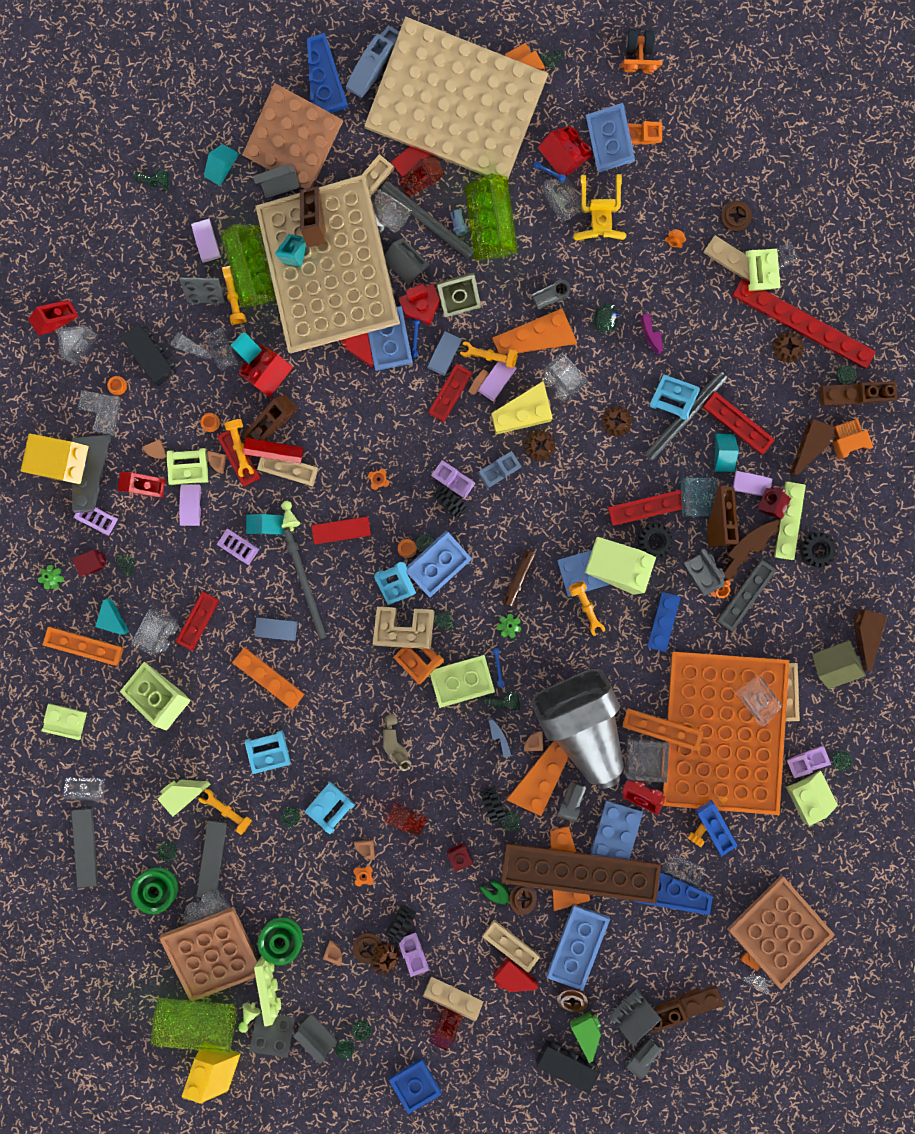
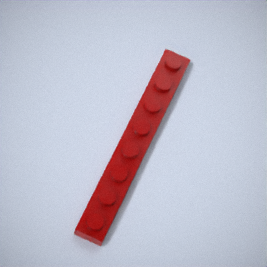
(805, 324)

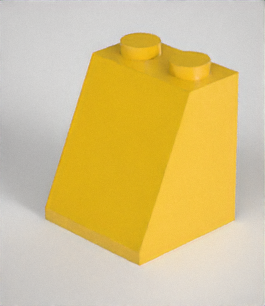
(54, 458)
(210, 1075)

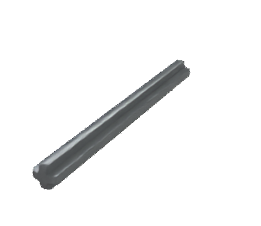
(428, 220)
(679, 423)

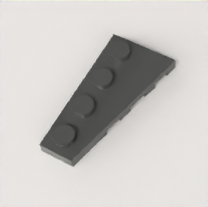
(86, 494)

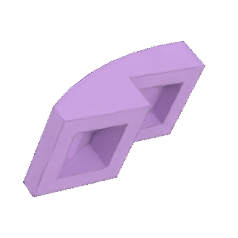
(206, 240)
(496, 380)
(453, 479)
(751, 483)
(190, 505)
(808, 761)
(413, 955)

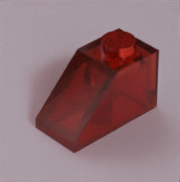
(422, 176)
(405, 819)
(446, 1029)

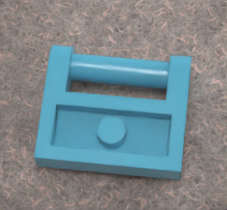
(677, 391)
(397, 589)
(270, 758)
(323, 805)

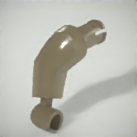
(394, 749)

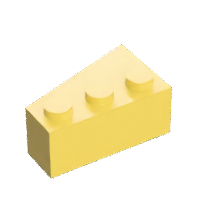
(524, 411)

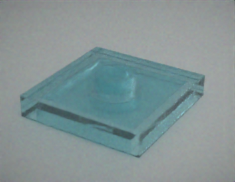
(698, 496)

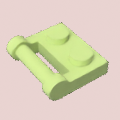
(767, 269)
(187, 473)

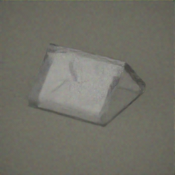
(562, 198)
(75, 342)
(759, 700)

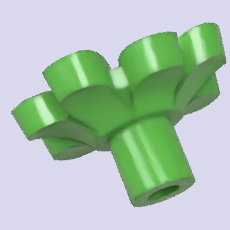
(50, 577)
(504, 626)

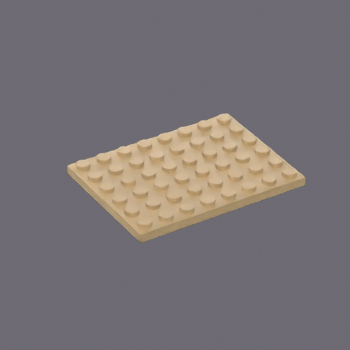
(455, 99)
(341, 283)

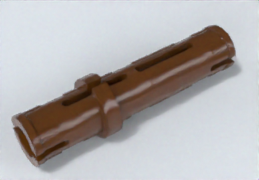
(515, 586)

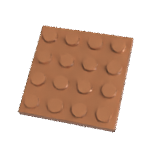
(292, 133)
(780, 932)
(210, 954)

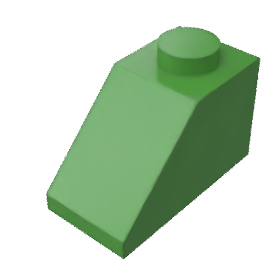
(587, 1033)

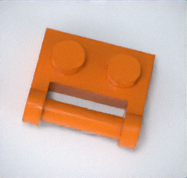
(415, 665)

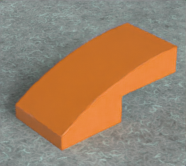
(646, 133)

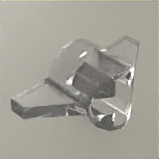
(757, 982)

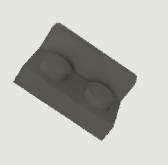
(705, 573)

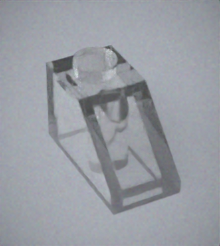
(390, 211)

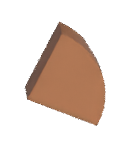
(478, 381)
(155, 450)
(217, 461)
(534, 742)
(365, 848)
(333, 953)

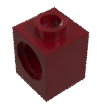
(779, 508)
(89, 562)
(459, 857)

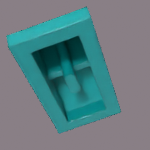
(219, 163)
(292, 250)
(246, 347)
(725, 452)
(264, 524)
(110, 618)

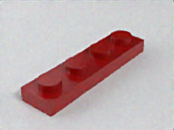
(738, 423)
(645, 508)

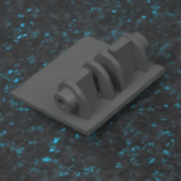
(203, 290)
(635, 1017)
(272, 1039)

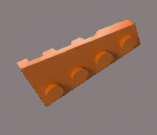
(543, 333)
(538, 784)
(562, 840)

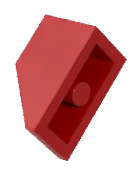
(52, 316)
(360, 348)
(141, 484)
(513, 977)

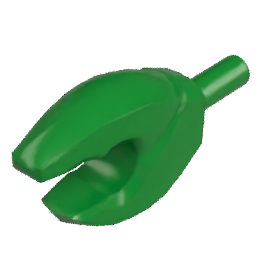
(500, 896)

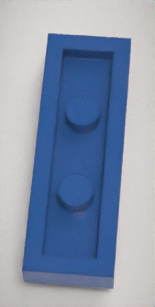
(663, 621)
(716, 828)

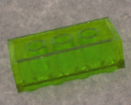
(491, 217)
(249, 264)
(193, 1025)

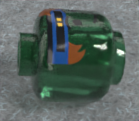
(606, 318)

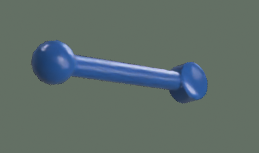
(537, 165)
(414, 353)
(500, 683)

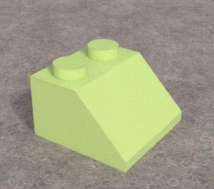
(180, 794)
(812, 798)

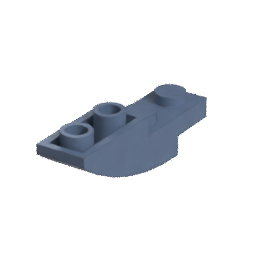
(372, 62)

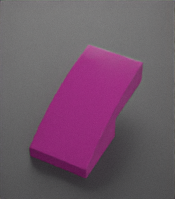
(653, 338)

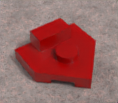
(420, 303)

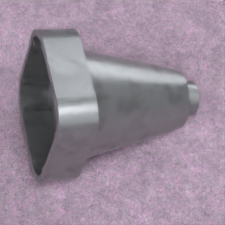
(583, 722)

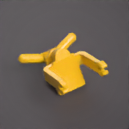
(601, 213)

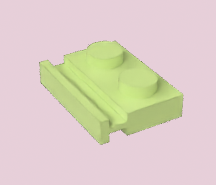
(64, 721)

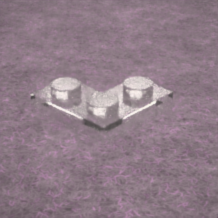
(105, 406)

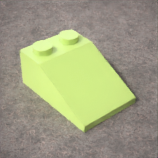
(620, 565)
(154, 697)

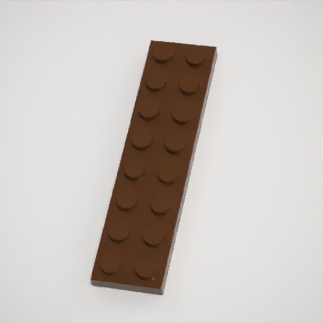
(581, 873)

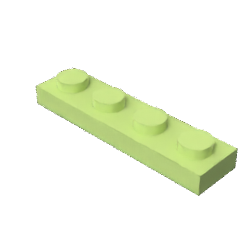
(789, 525)

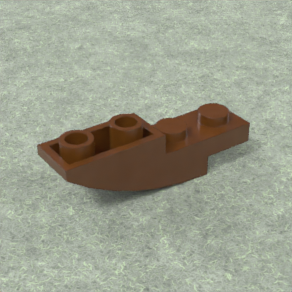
(858, 393)
(752, 541)
(687, 1005)

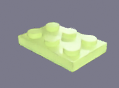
(462, 681)
(267, 991)

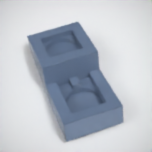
(444, 353)
(499, 469)
(276, 629)
(497, 733)

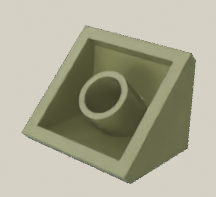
(458, 295)
(838, 665)

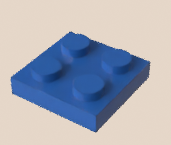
(415, 1085)

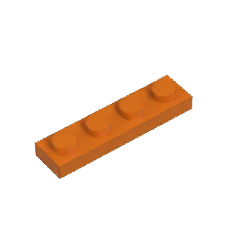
(83, 646)
(268, 678)
(663, 729)

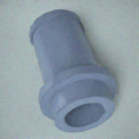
(458, 223)

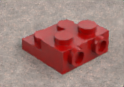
(644, 797)

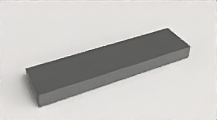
(746, 595)
(84, 847)
(212, 857)

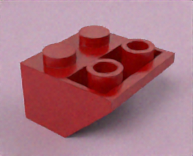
(565, 150)
(265, 371)

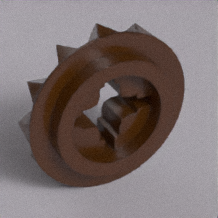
(743, 211)
(783, 353)
(609, 425)
(540, 455)
(528, 905)
(358, 946)
(380, 956)
(565, 1002)

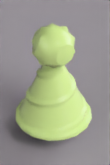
(289, 519)
(249, 1014)

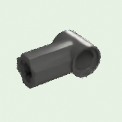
(549, 294)
(571, 803)
(640, 1061)

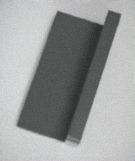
(278, 180)
(405, 261)
(315, 1038)

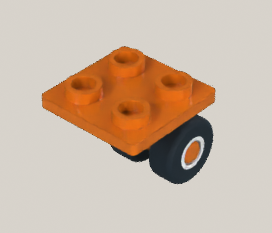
(643, 45)

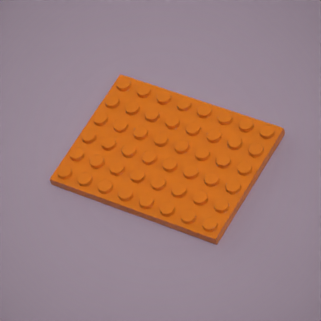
(735, 751)

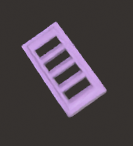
(78, 516)
(251, 554)

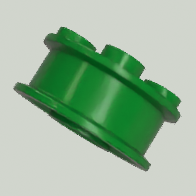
(148, 901)
(280, 928)

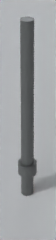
(293, 548)

